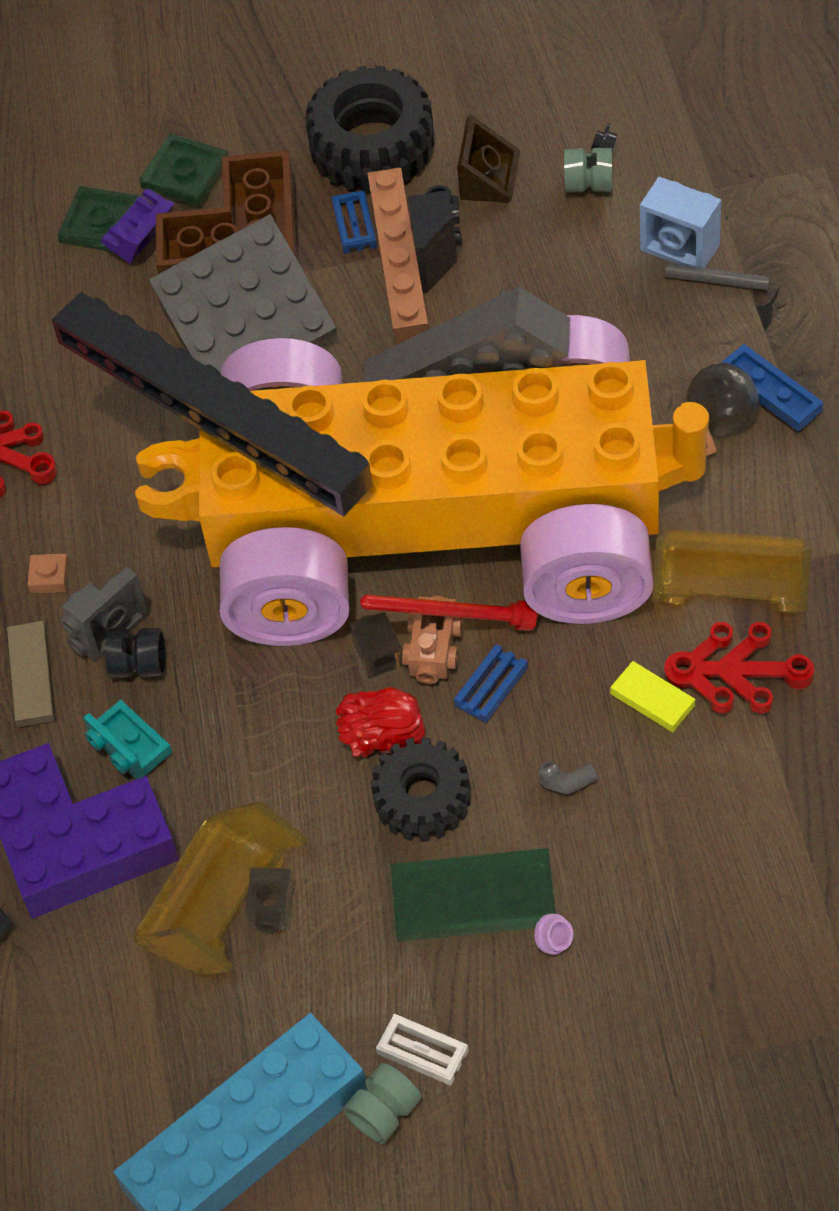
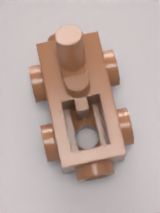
(432, 650)

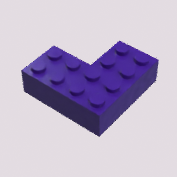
(80, 848)

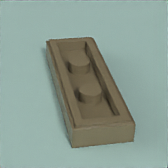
(30, 674)

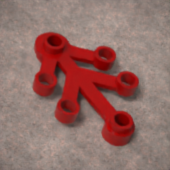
(34, 464)
(733, 669)

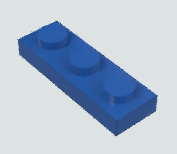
(776, 389)

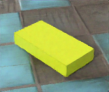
(652, 696)

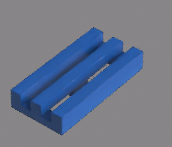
(358, 240)
(506, 660)

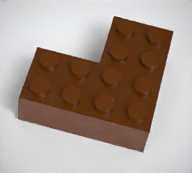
(251, 190)

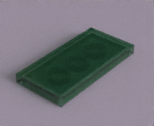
(471, 894)

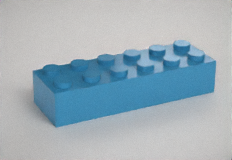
(245, 1124)

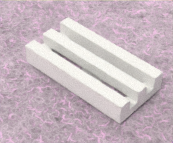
(418, 1064)

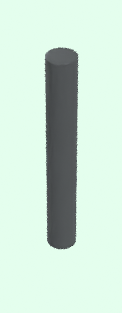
(717, 276)

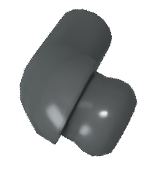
(565, 782)

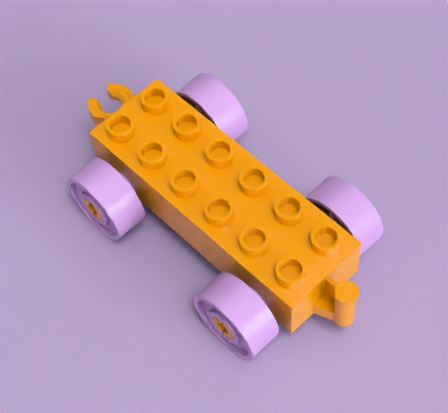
(455, 463)

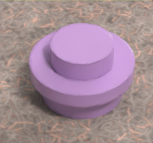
(553, 934)

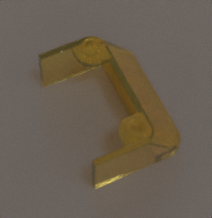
(732, 567)
(211, 884)

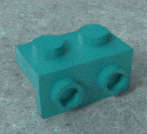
(127, 739)

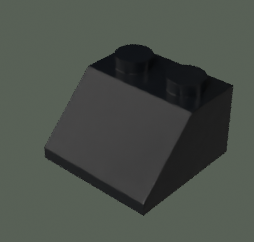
(434, 235)

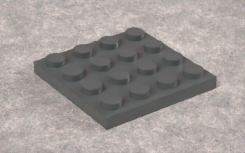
(241, 294)

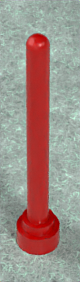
(517, 614)

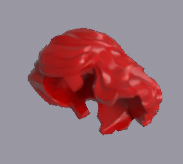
(379, 720)

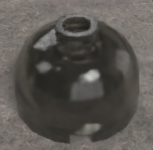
(727, 396)

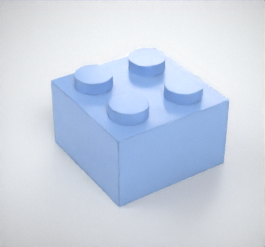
(680, 224)

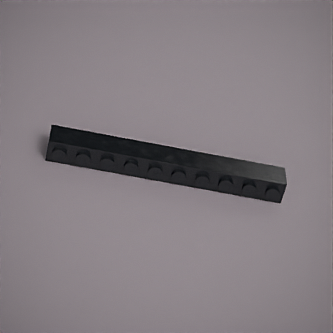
(214, 403)

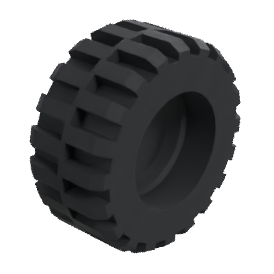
(365, 98)

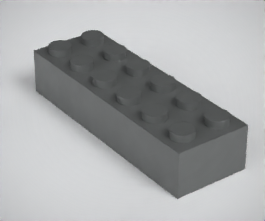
(495, 336)

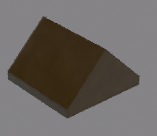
(486, 164)

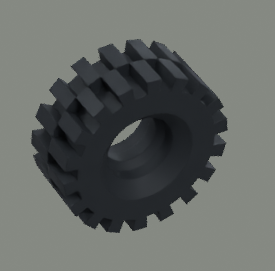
(426, 813)

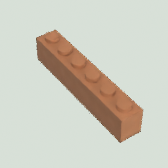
(397, 254)

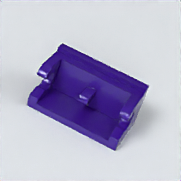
(136, 226)

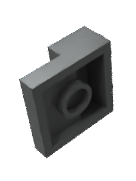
(95, 611)

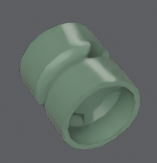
(588, 170)
(386, 1098)

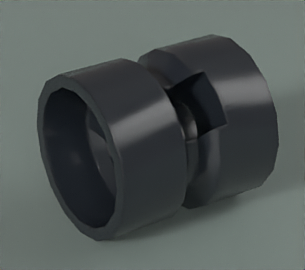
(148, 652)

